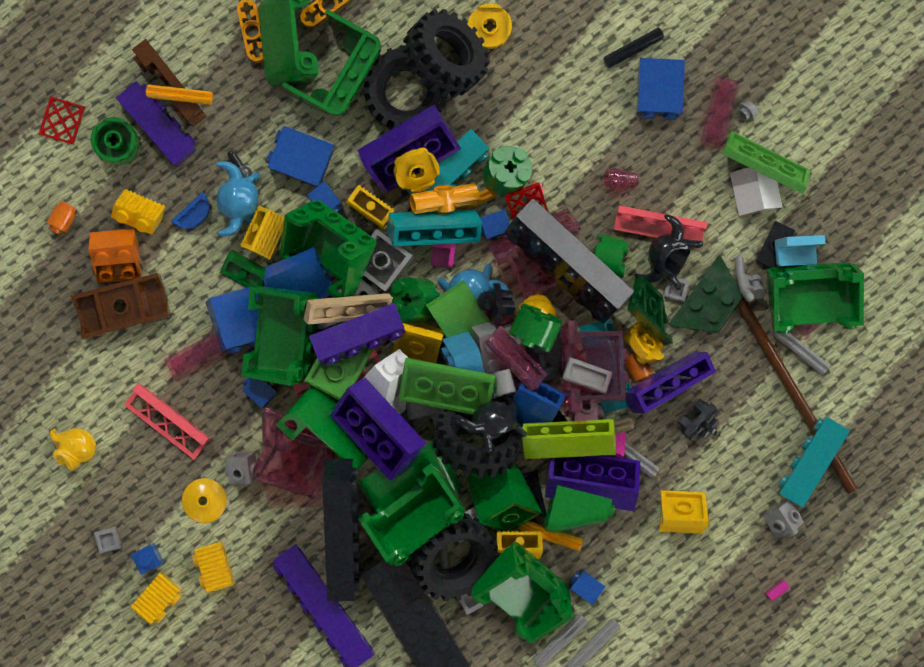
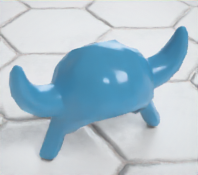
(237, 198)
(475, 280)

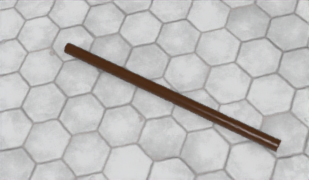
(791, 388)

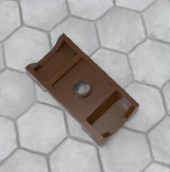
(150, 61)
(144, 304)

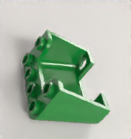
(339, 243)
(282, 336)
(314, 412)

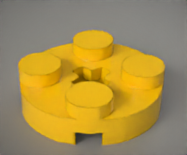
(499, 17)
(416, 159)
(644, 344)

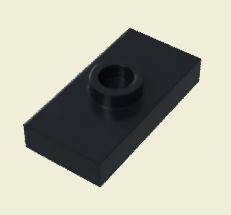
(767, 254)

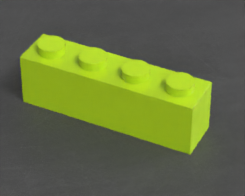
(569, 439)

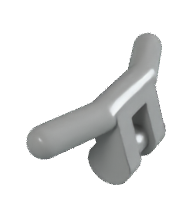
(749, 286)

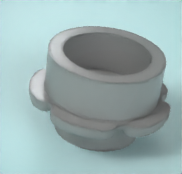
(747, 111)

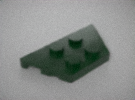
(710, 301)
(649, 308)

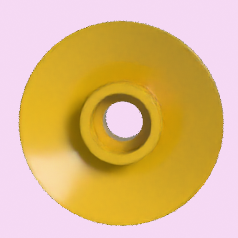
(215, 500)

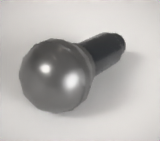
(245, 171)

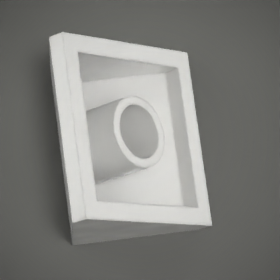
(754, 191)

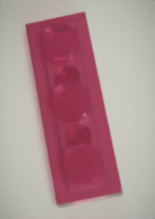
(719, 111)
(193, 356)
(516, 358)

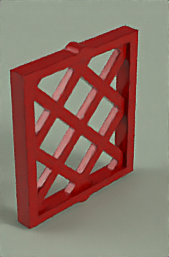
(71, 115)
(522, 191)

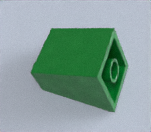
(503, 500)

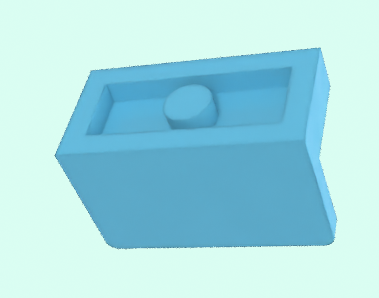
(798, 250)

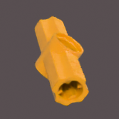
(444, 198)

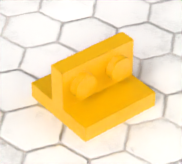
(420, 342)
(683, 512)

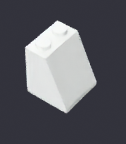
(387, 379)

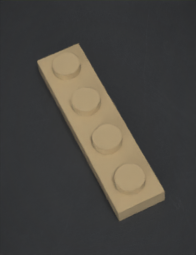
(343, 308)

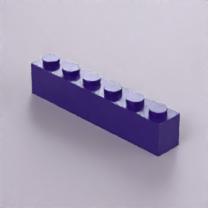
(328, 615)

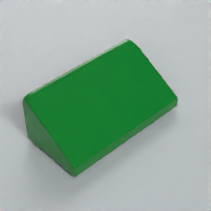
(243, 270)

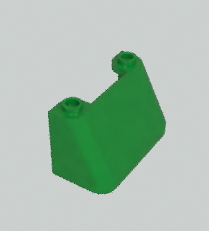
(280, 44)
(816, 295)
(383, 492)
(576, 509)
(414, 517)
(526, 592)

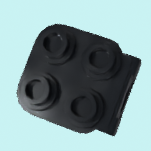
(549, 361)

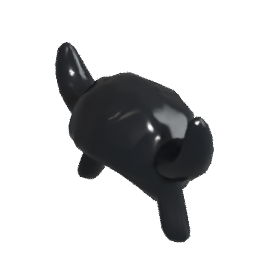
(669, 254)
(492, 421)

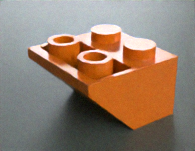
(115, 255)

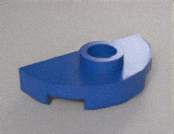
(193, 214)

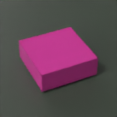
(776, 590)

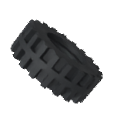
(430, 63)
(375, 86)
(471, 457)
(460, 578)

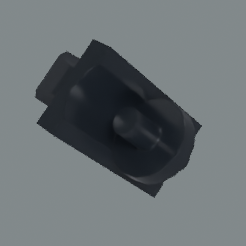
(499, 302)
(706, 414)

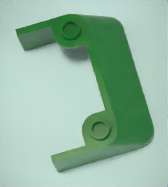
(364, 51)

